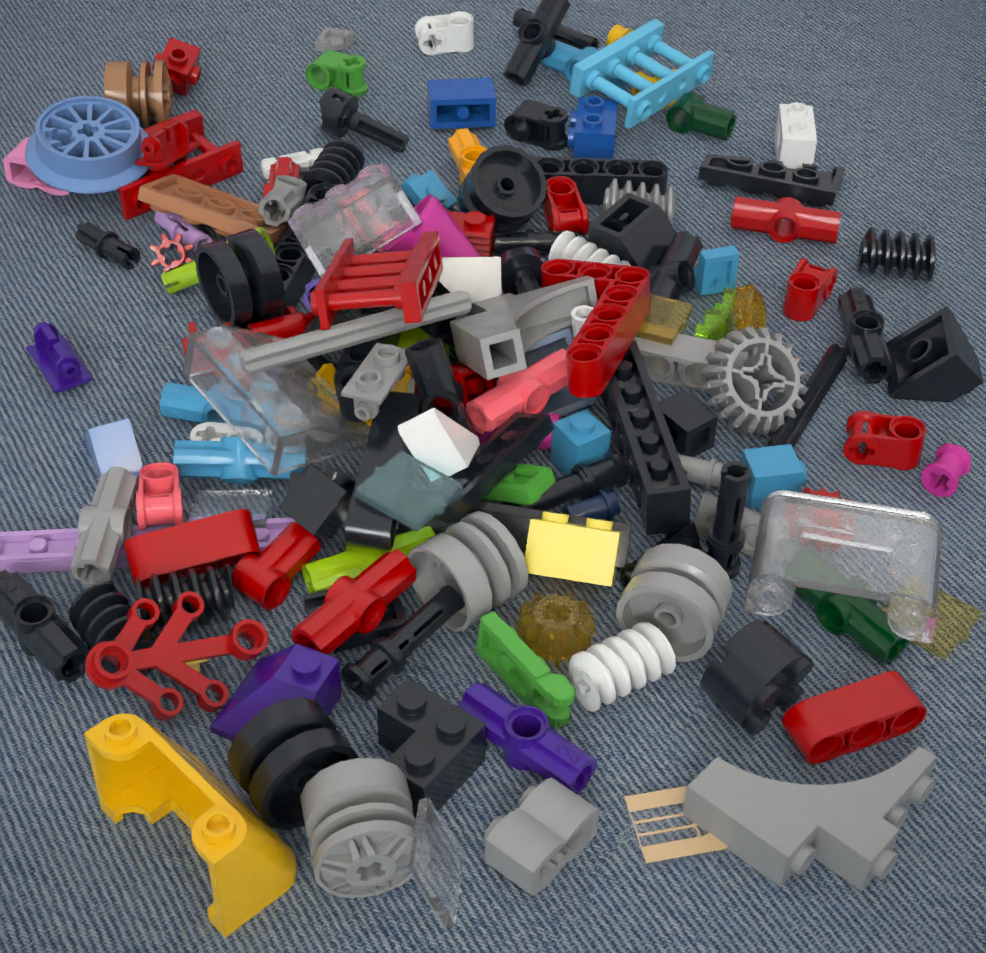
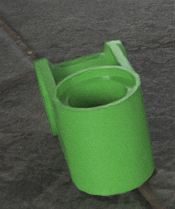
(338, 71)

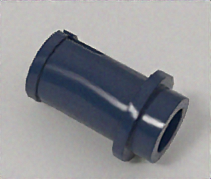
(602, 506)

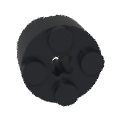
(756, 675)

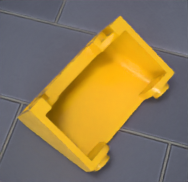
(153, 775)

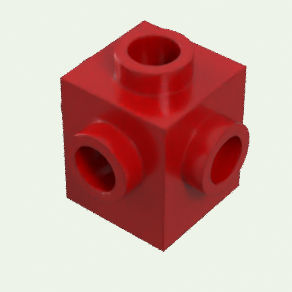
(181, 71)

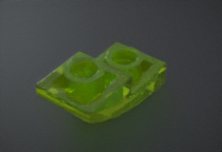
(718, 320)

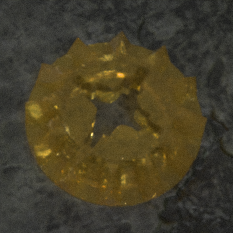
(749, 308)

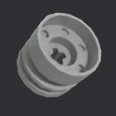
(477, 561)
(359, 827)

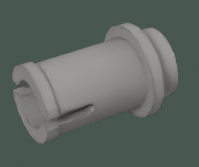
(702, 471)

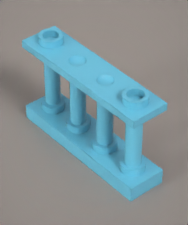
(635, 50)

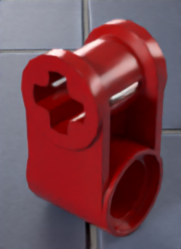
(564, 206)
(808, 290)
(888, 440)

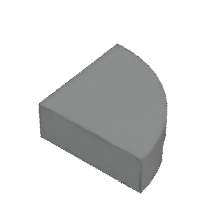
(334, 39)

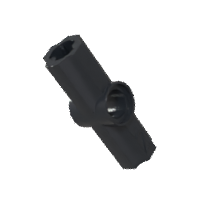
(535, 40)
(676, 271)
(865, 336)
(436, 379)
(40, 628)

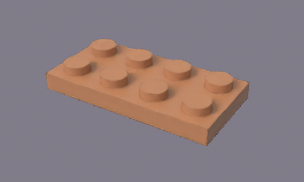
(207, 206)

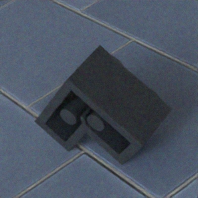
(430, 741)

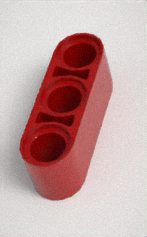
(193, 545)
(853, 717)

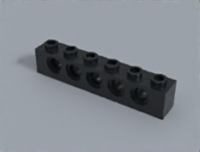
(647, 447)

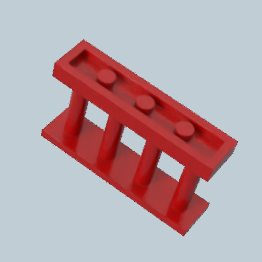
(208, 168)
(379, 280)

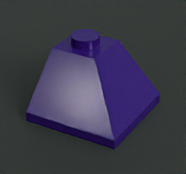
(279, 677)

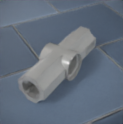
(104, 527)

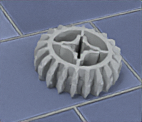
(770, 368)

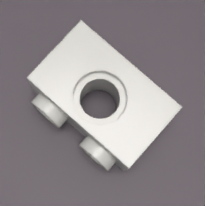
(795, 135)

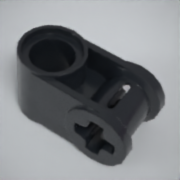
(537, 123)

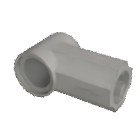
(282, 200)

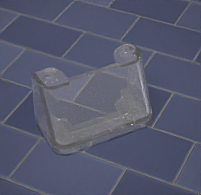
(847, 551)

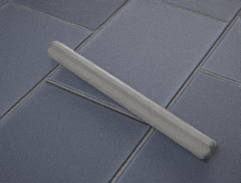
(348, 334)

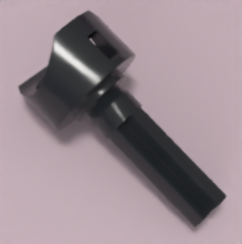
(344, 115)
(521, 270)

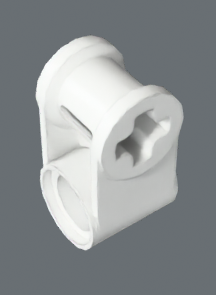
(448, 33)

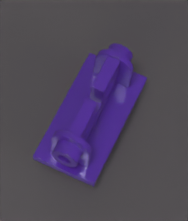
(57, 359)

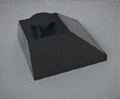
(933, 361)

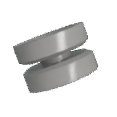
(680, 595)

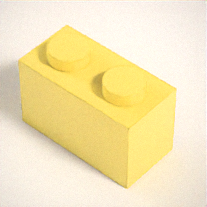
(573, 550)

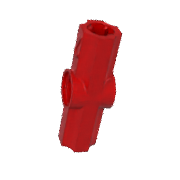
(803, 221)
(355, 603)

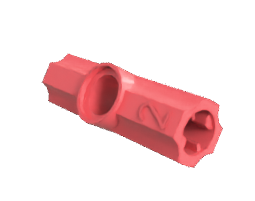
(519, 392)

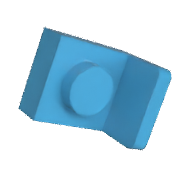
(716, 270)

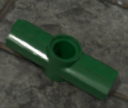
(857, 618)

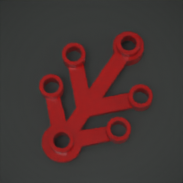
(170, 656)

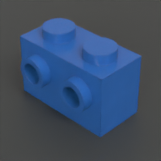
(461, 103)
(593, 128)

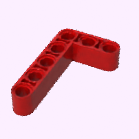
(611, 325)

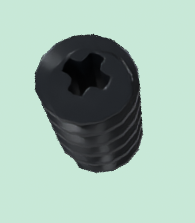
(336, 164)
(897, 253)
(215, 592)
(100, 616)

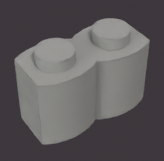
(540, 835)

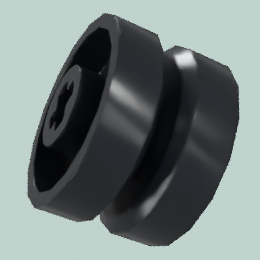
(504, 185)
(240, 277)
(281, 753)

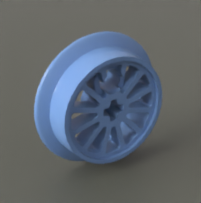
(75, 143)

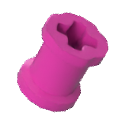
(943, 475)

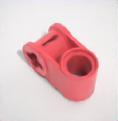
(159, 496)

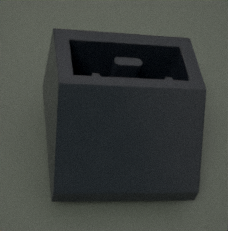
(633, 231)

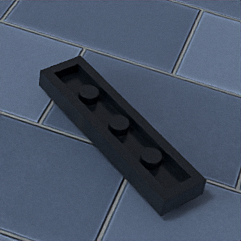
(495, 460)

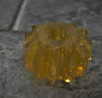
(556, 626)

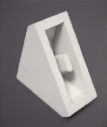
(439, 441)

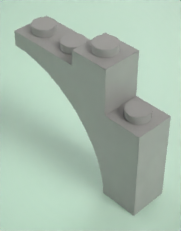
(510, 324)
(788, 824)

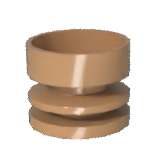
(142, 94)

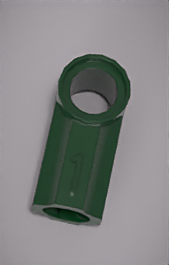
(694, 114)

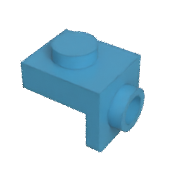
(418, 187)

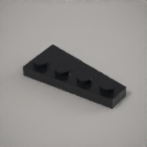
(773, 177)

